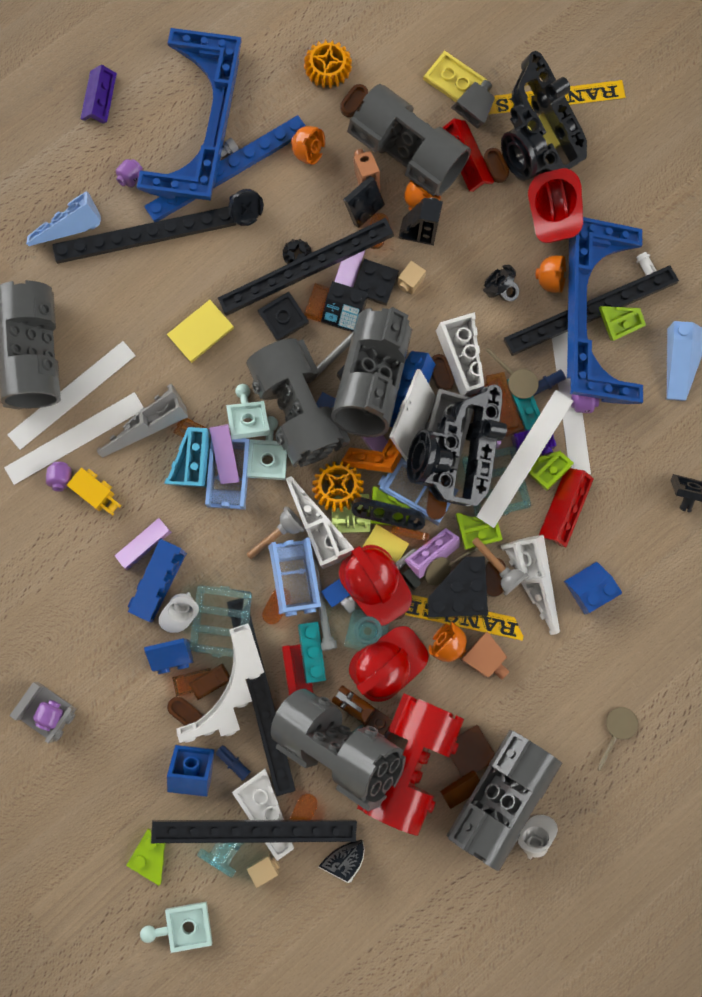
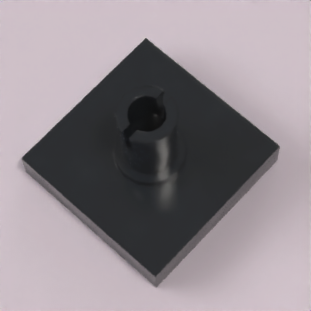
(689, 489)

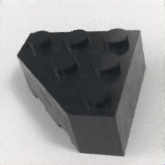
(461, 593)

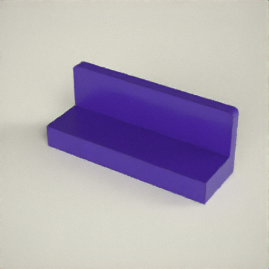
(98, 94)

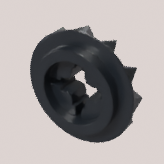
(288, 255)

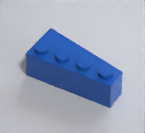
(414, 361)
(156, 580)

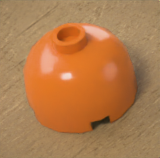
(307, 144)
(414, 194)
(552, 273)
(449, 643)

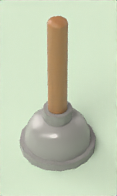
(288, 523)
(510, 578)

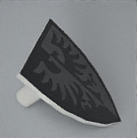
(345, 861)

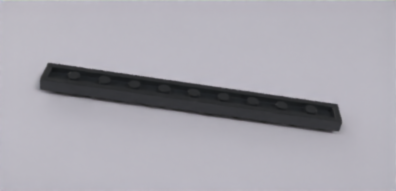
(142, 235)
(306, 266)
(618, 297)
(265, 713)
(252, 831)

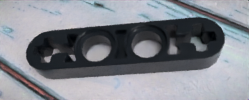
(389, 510)

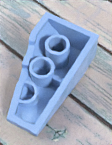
(77, 218)
(683, 358)

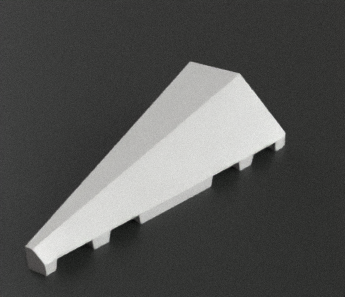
(325, 538)
(531, 558)

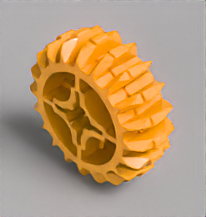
(318, 59)
(347, 475)

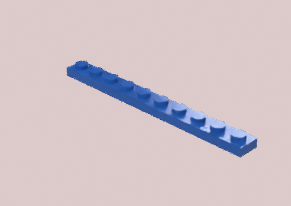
(233, 165)

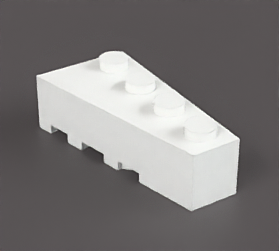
(462, 352)

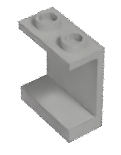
(29, 703)

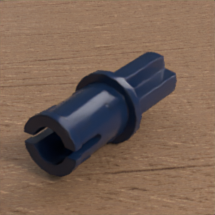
(549, 381)
(233, 762)

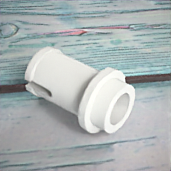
(646, 264)

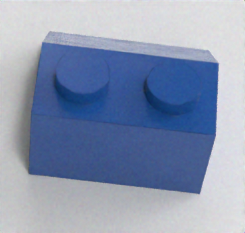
(592, 587)
(169, 655)
(190, 770)

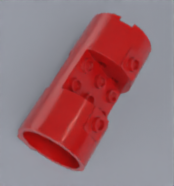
(425, 729)

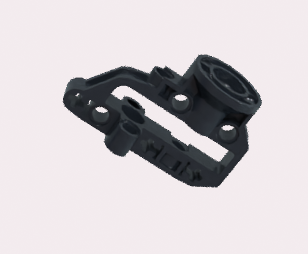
(527, 149)
(431, 457)

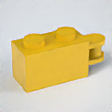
(92, 491)

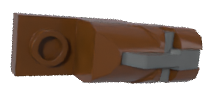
(361, 710)

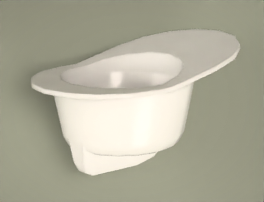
(178, 613)
(537, 835)

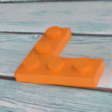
(374, 460)

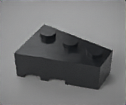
(422, 222)

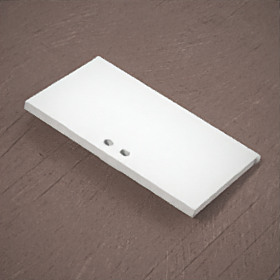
(413, 413)

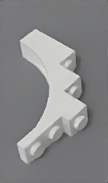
(236, 694)

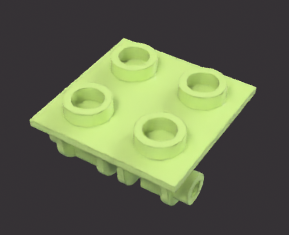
(347, 522)

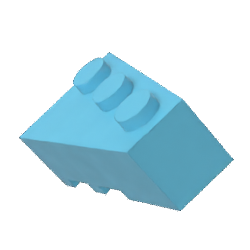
(192, 460)

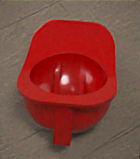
(556, 205)
(375, 583)
(388, 664)

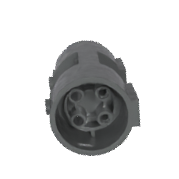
(390, 126)
(27, 346)
(372, 372)
(283, 373)
(361, 762)
(504, 800)

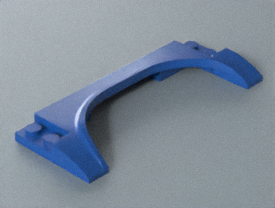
(219, 60)
(586, 249)

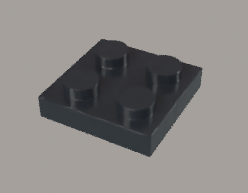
(364, 201)
(377, 281)
(283, 316)

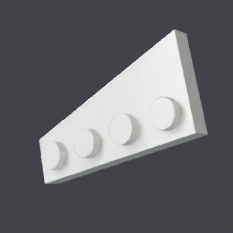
(260, 803)

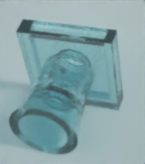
(355, 635)
(221, 856)

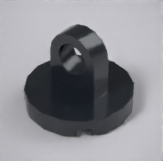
(245, 207)
(500, 281)

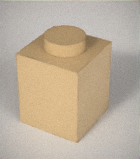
(411, 277)
(263, 870)

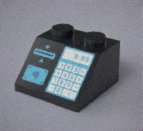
(343, 306)

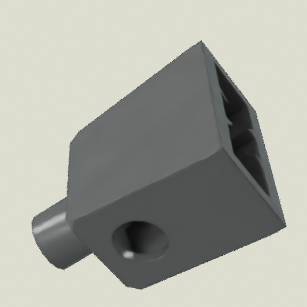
(475, 103)

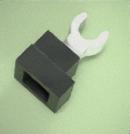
(411, 578)

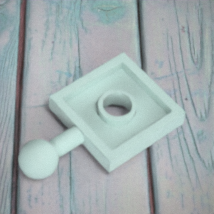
(253, 410)
(259, 448)
(178, 937)

